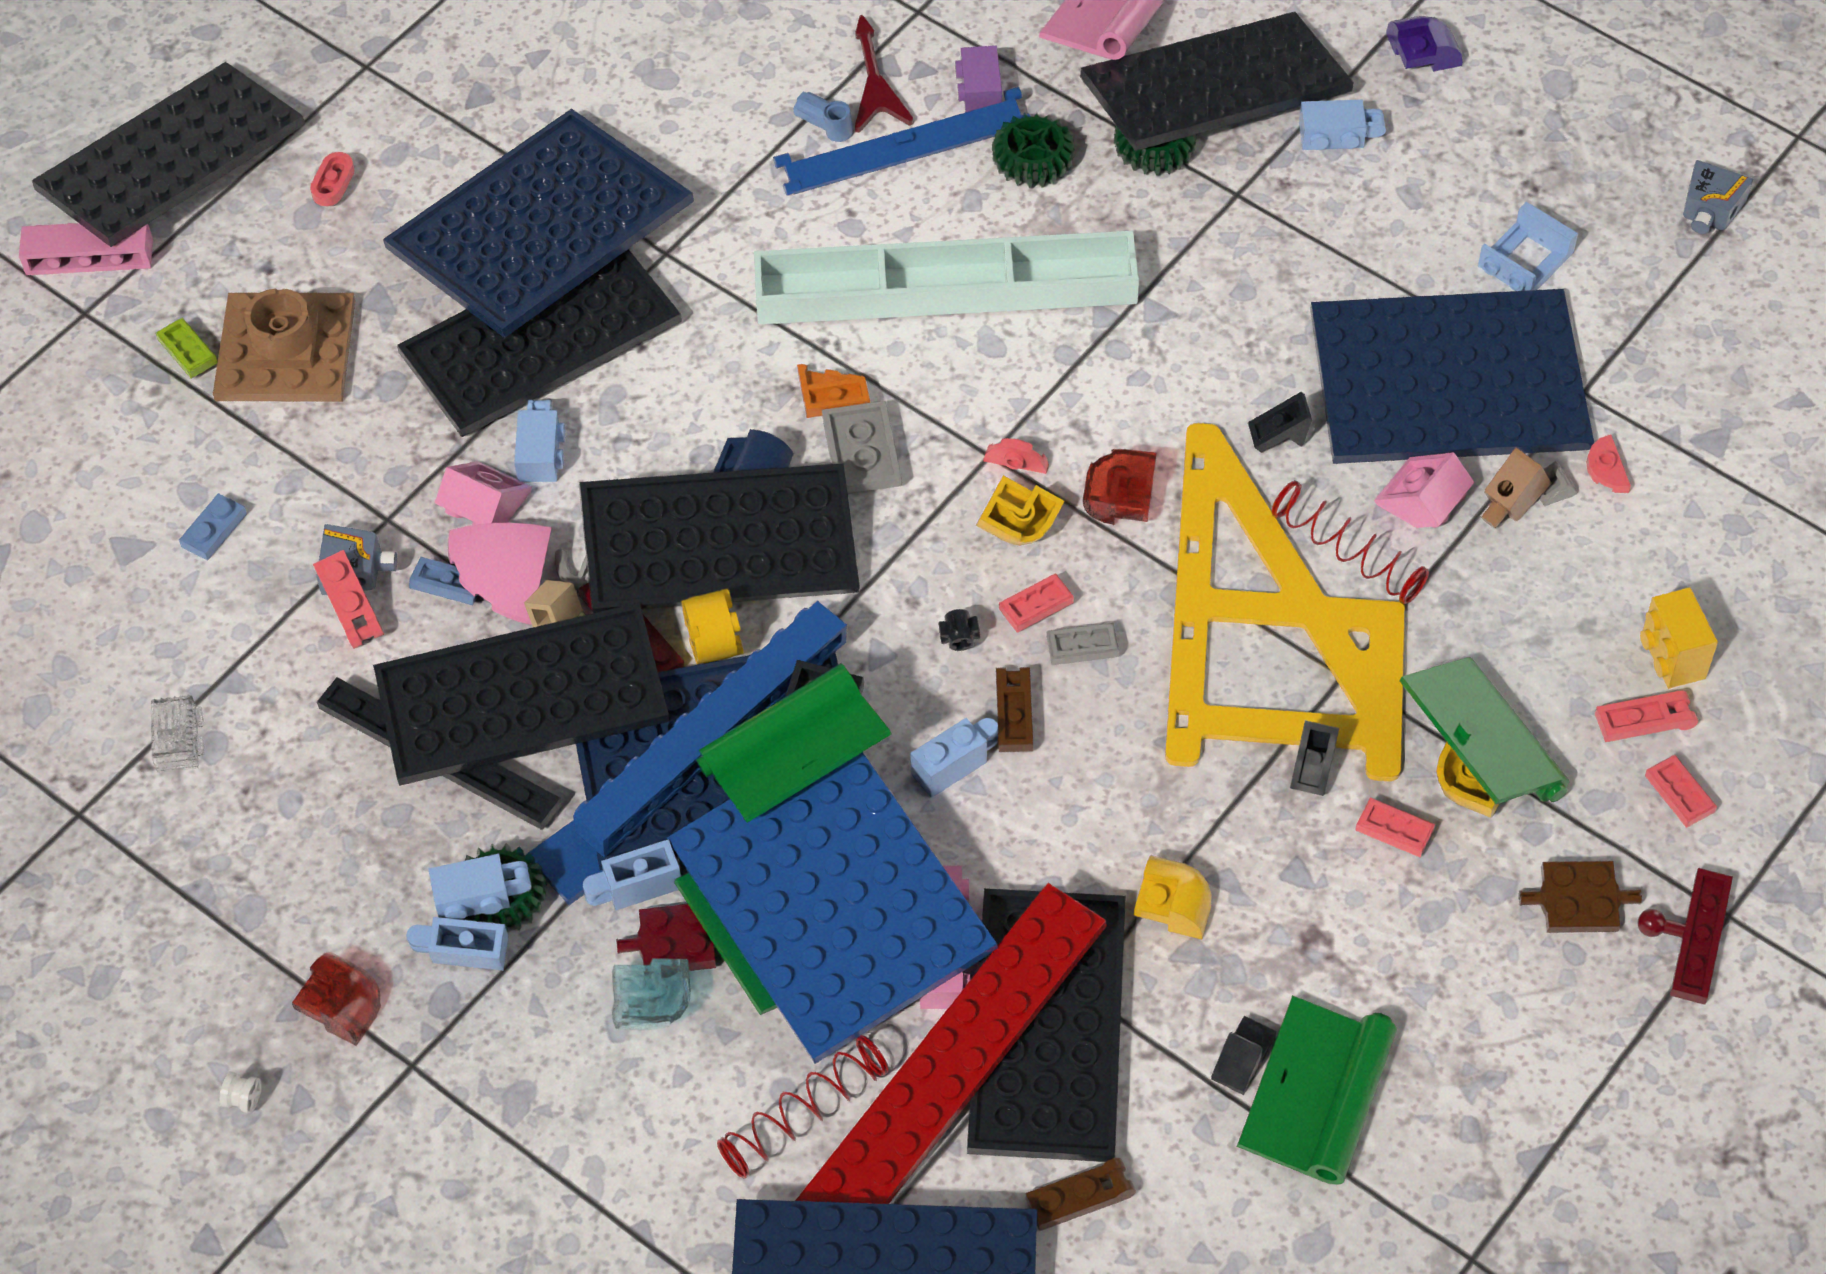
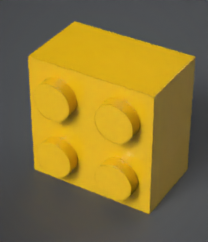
(1678, 638)

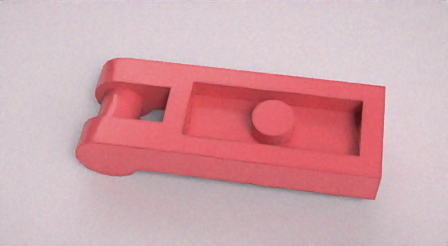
(348, 597)
(1645, 716)

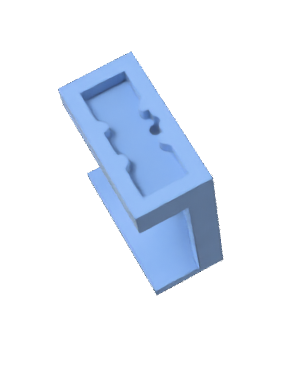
(1541, 229)

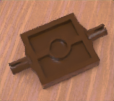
(1580, 897)

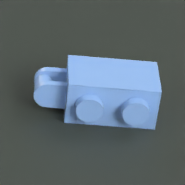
(1338, 124)
(538, 443)
(953, 754)
(634, 877)
(477, 886)
(461, 942)

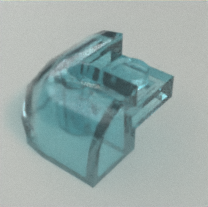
(650, 994)

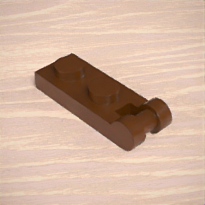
(1014, 710)
(1080, 1194)

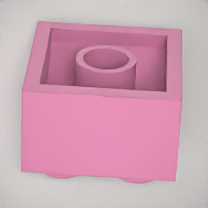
(1426, 490)
(480, 493)

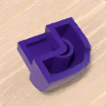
(1424, 42)

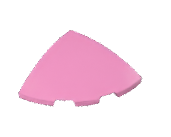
(501, 563)

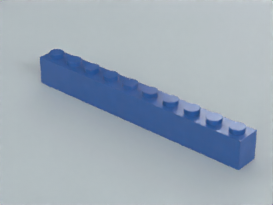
(671, 758)

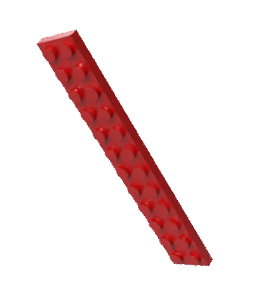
(958, 1053)

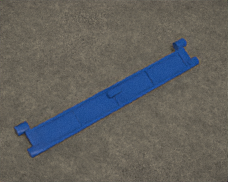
(898, 146)

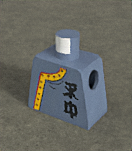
(1714, 197)
(362, 551)

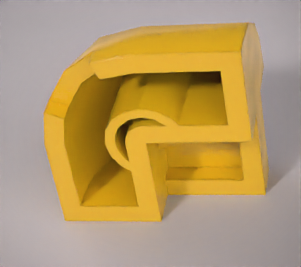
(1019, 513)
(1461, 785)
(1174, 896)

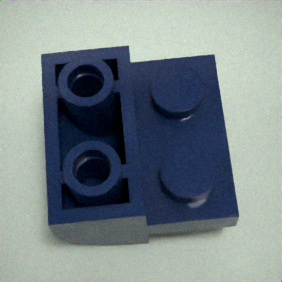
(754, 452)

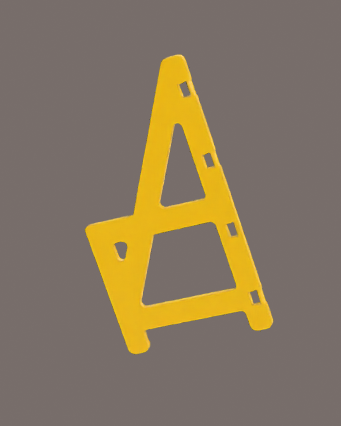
(1366, 676)

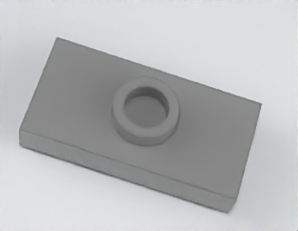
(1082, 643)

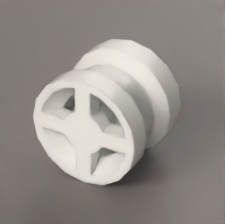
(240, 1092)

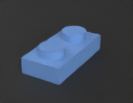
(212, 526)
(439, 580)

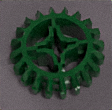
(1032, 141)
(1156, 157)
(528, 902)

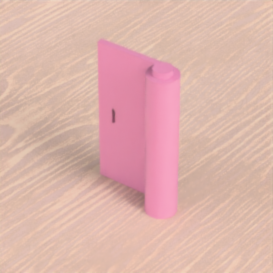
(1100, 25)

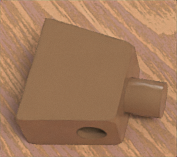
(1514, 488)

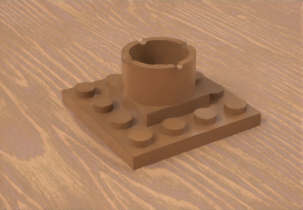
(284, 346)

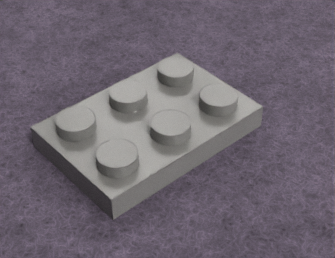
(865, 444)

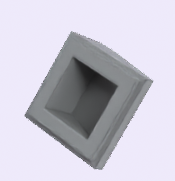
(1560, 487)

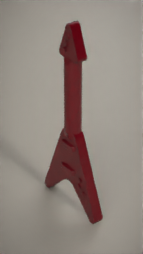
(877, 93)

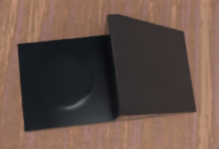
(1287, 420)
(1314, 758)
(1243, 1054)

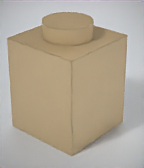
(553, 603)

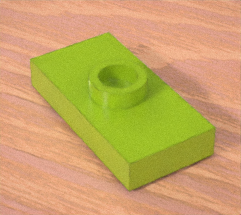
(186, 347)

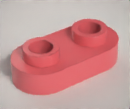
(330, 184)

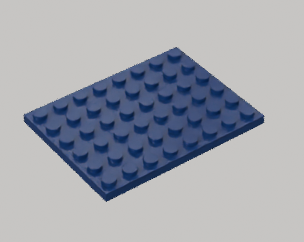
(834, 904)

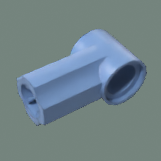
(830, 116)

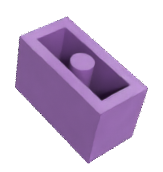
(979, 77)

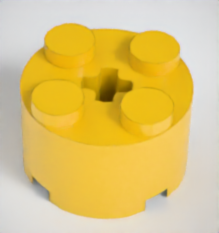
(712, 627)

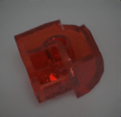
(1120, 486)
(339, 997)

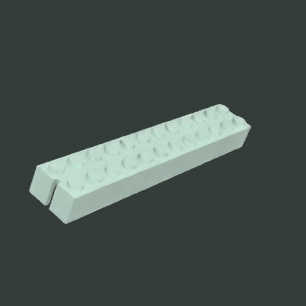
(946, 277)

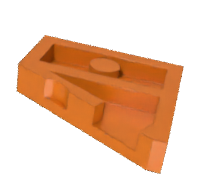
(830, 390)

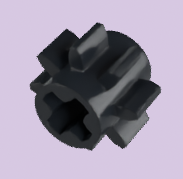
(959, 630)

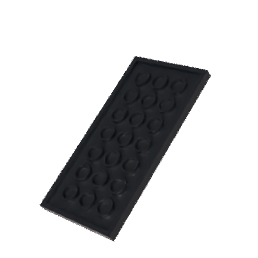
(1215, 80)
(167, 153)
(485, 376)
(715, 531)
(520, 693)
(1060, 1078)

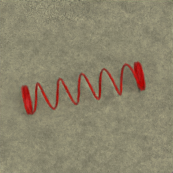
(1420, 574)
(725, 1145)

